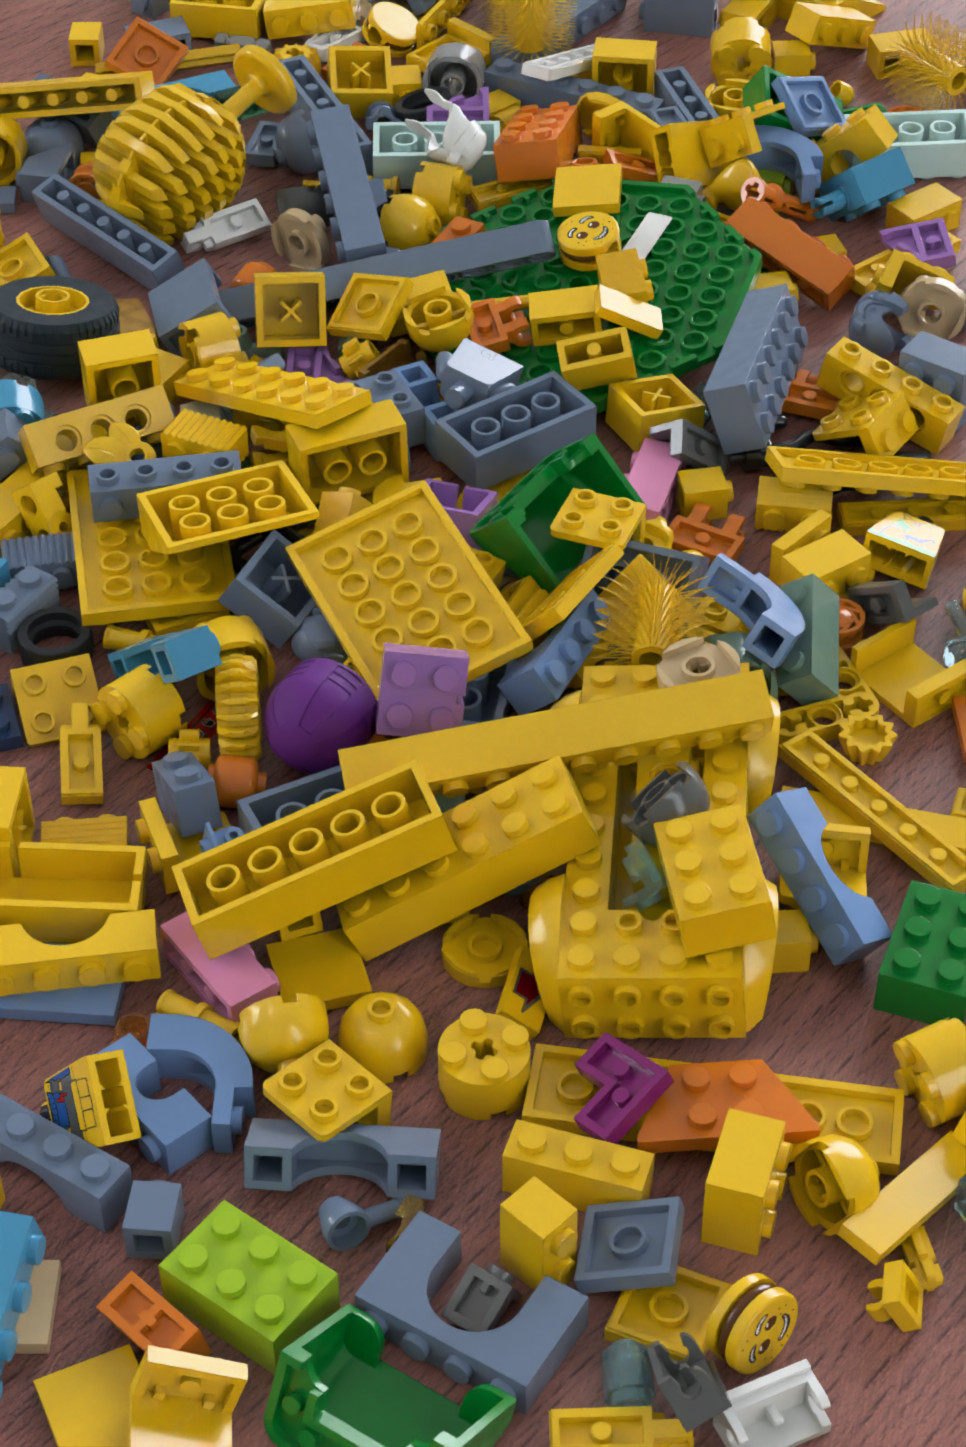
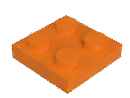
(147, 49)

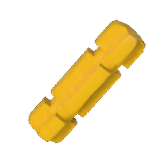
(921, 1256)

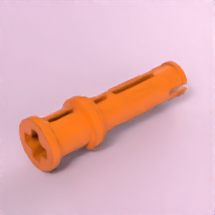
(777, 199)

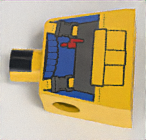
(93, 1099)

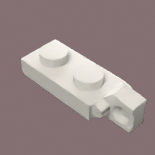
(227, 227)

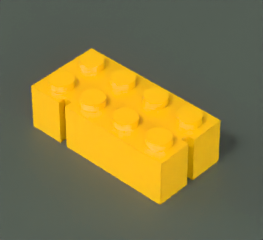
(70, 887)

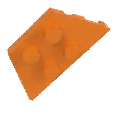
(698, 1101)

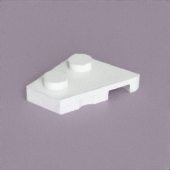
(336, 38)

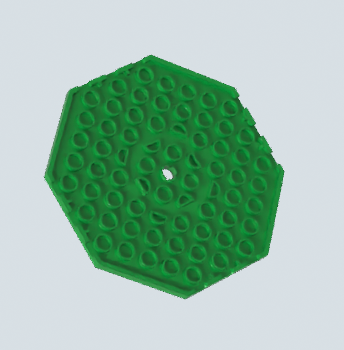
(694, 267)

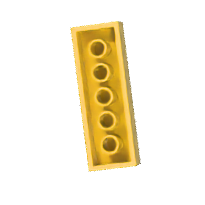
(500, 844)
(313, 859)

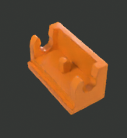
(150, 1318)

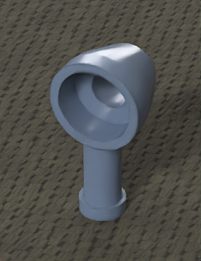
(347, 1224)

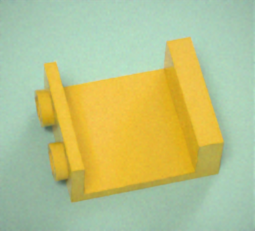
(906, 676)

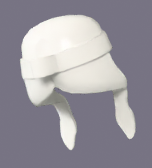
(461, 140)

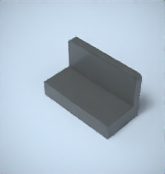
(691, 444)
(888, 602)

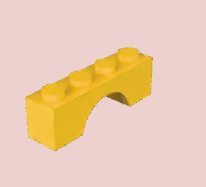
(118, 953)

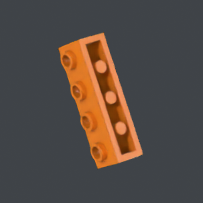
(784, 247)

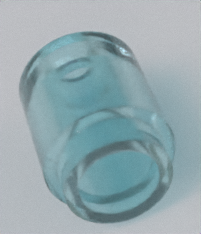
(627, 1374)

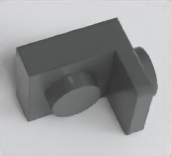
(481, 1298)

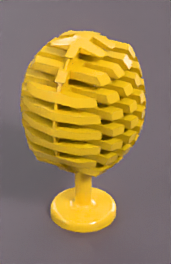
(182, 151)

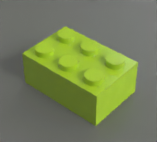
(248, 1284)

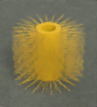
(530, 25)
(931, 66)
(651, 617)

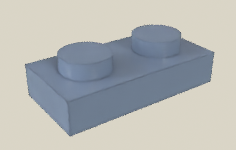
(261, 145)

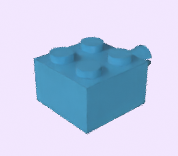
(864, 187)

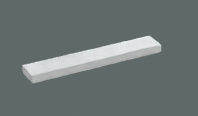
(560, 64)

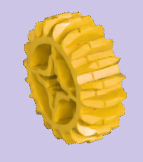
(238, 706)

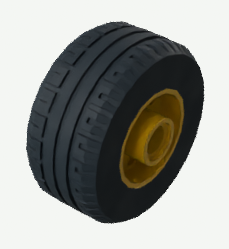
(45, 321)

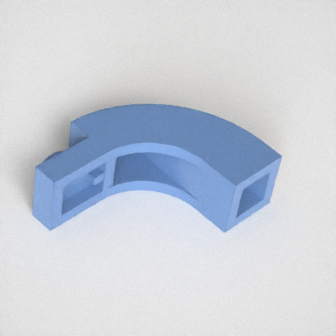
(792, 156)
(760, 604)
(212, 1057)

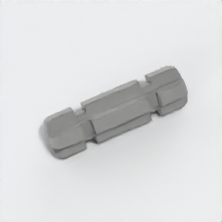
(225, 39)

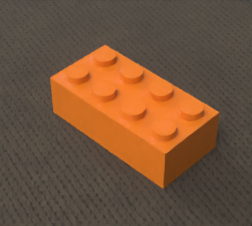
(537, 142)

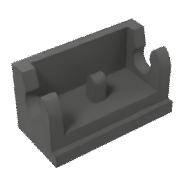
(691, 1384)

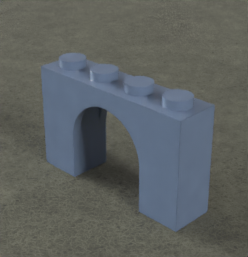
(512, 1357)

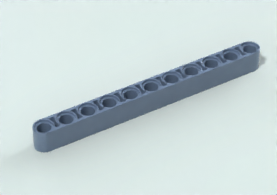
(459, 258)

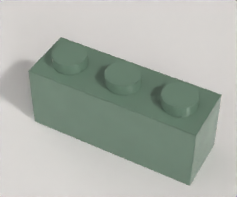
(812, 665)

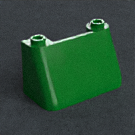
(521, 521)
(341, 1394)

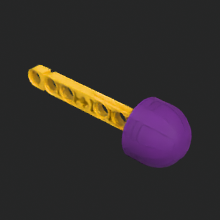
(317, 713)

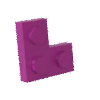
(627, 1085)

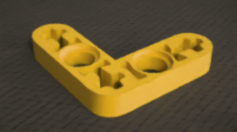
(848, 702)

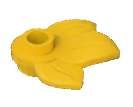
(118, 447)

